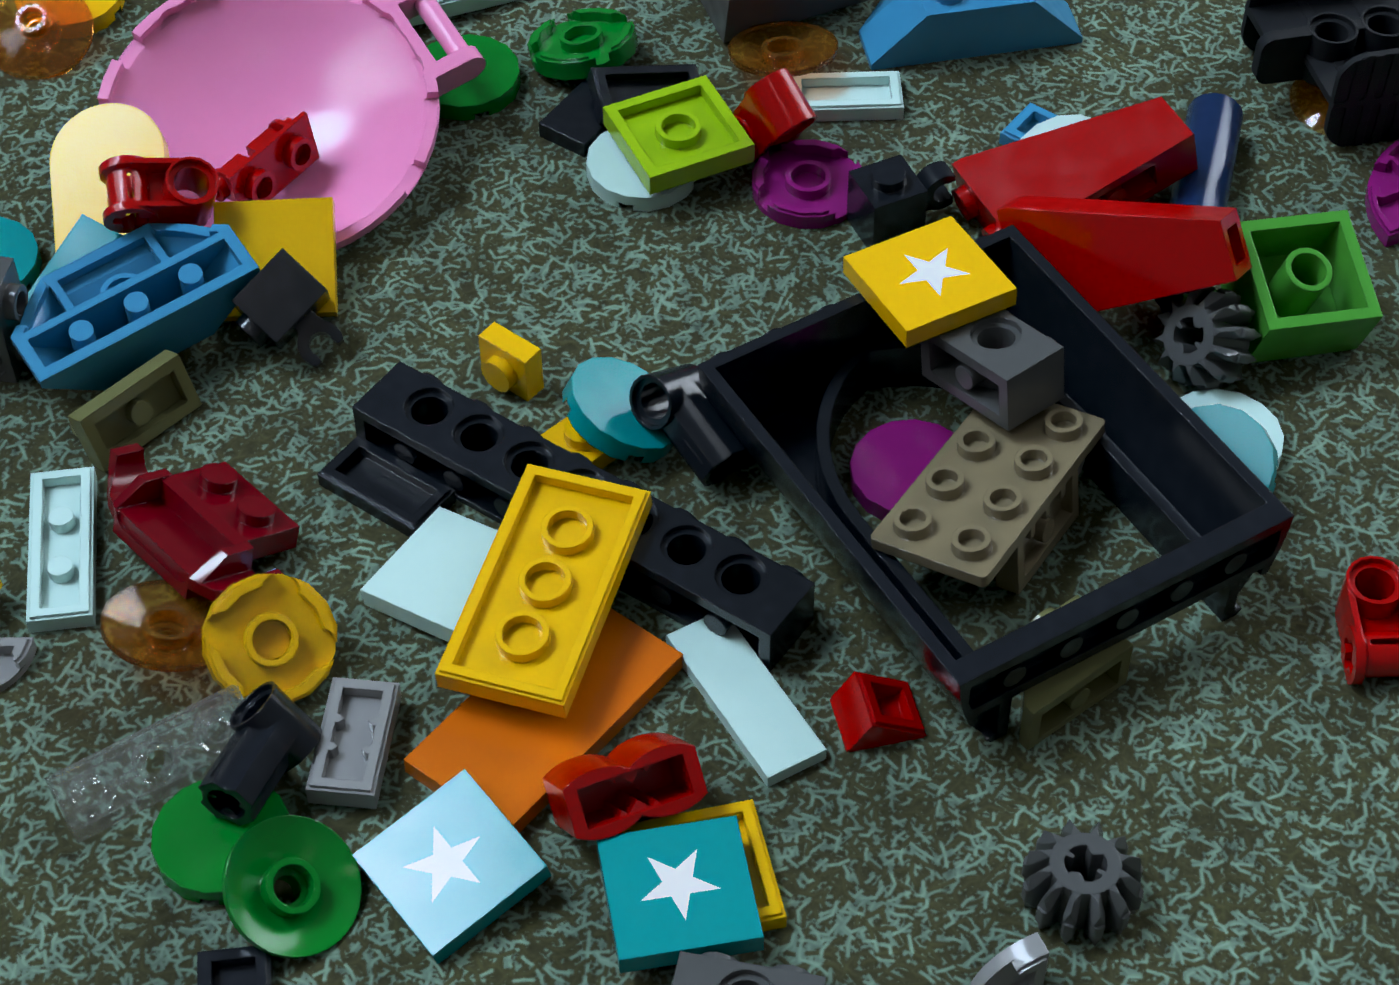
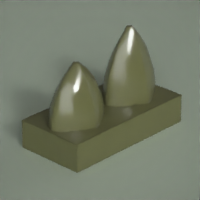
(135, 408)

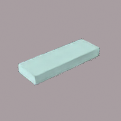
(62, 550)
(748, 701)

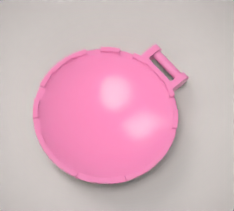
(357, 68)

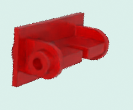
(272, 163)

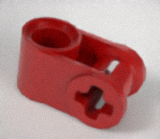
(774, 111)
(152, 191)
(1369, 619)

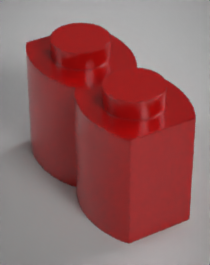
(608, 794)

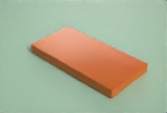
(515, 747)

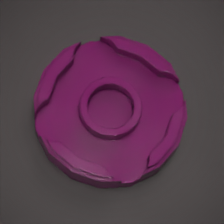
(806, 199)
(891, 460)

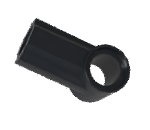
(678, 406)
(267, 742)

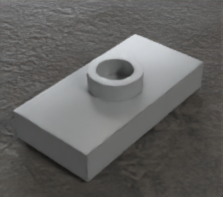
(354, 743)

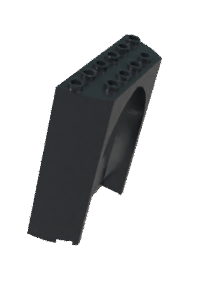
(1153, 462)

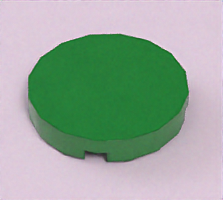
(585, 41)
(490, 89)
(194, 844)

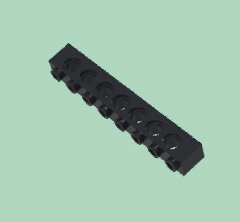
(677, 561)

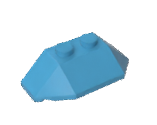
(944, 30)
(130, 303)

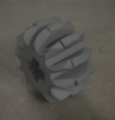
(1206, 338)
(1082, 882)

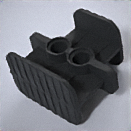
(1341, 49)

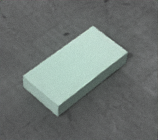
(853, 95)

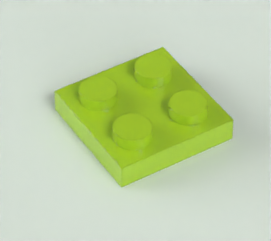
(678, 134)

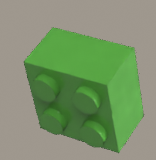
(1306, 286)

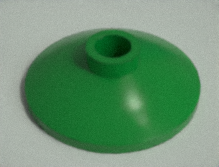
(316, 868)

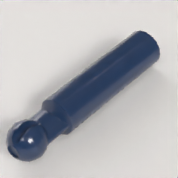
(1217, 129)

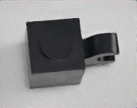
(892, 200)
(285, 303)

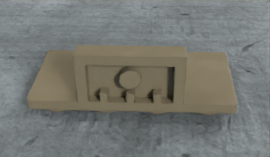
(993, 498)

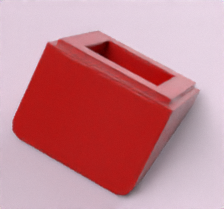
(875, 712)

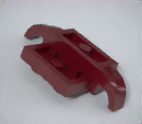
(195, 524)

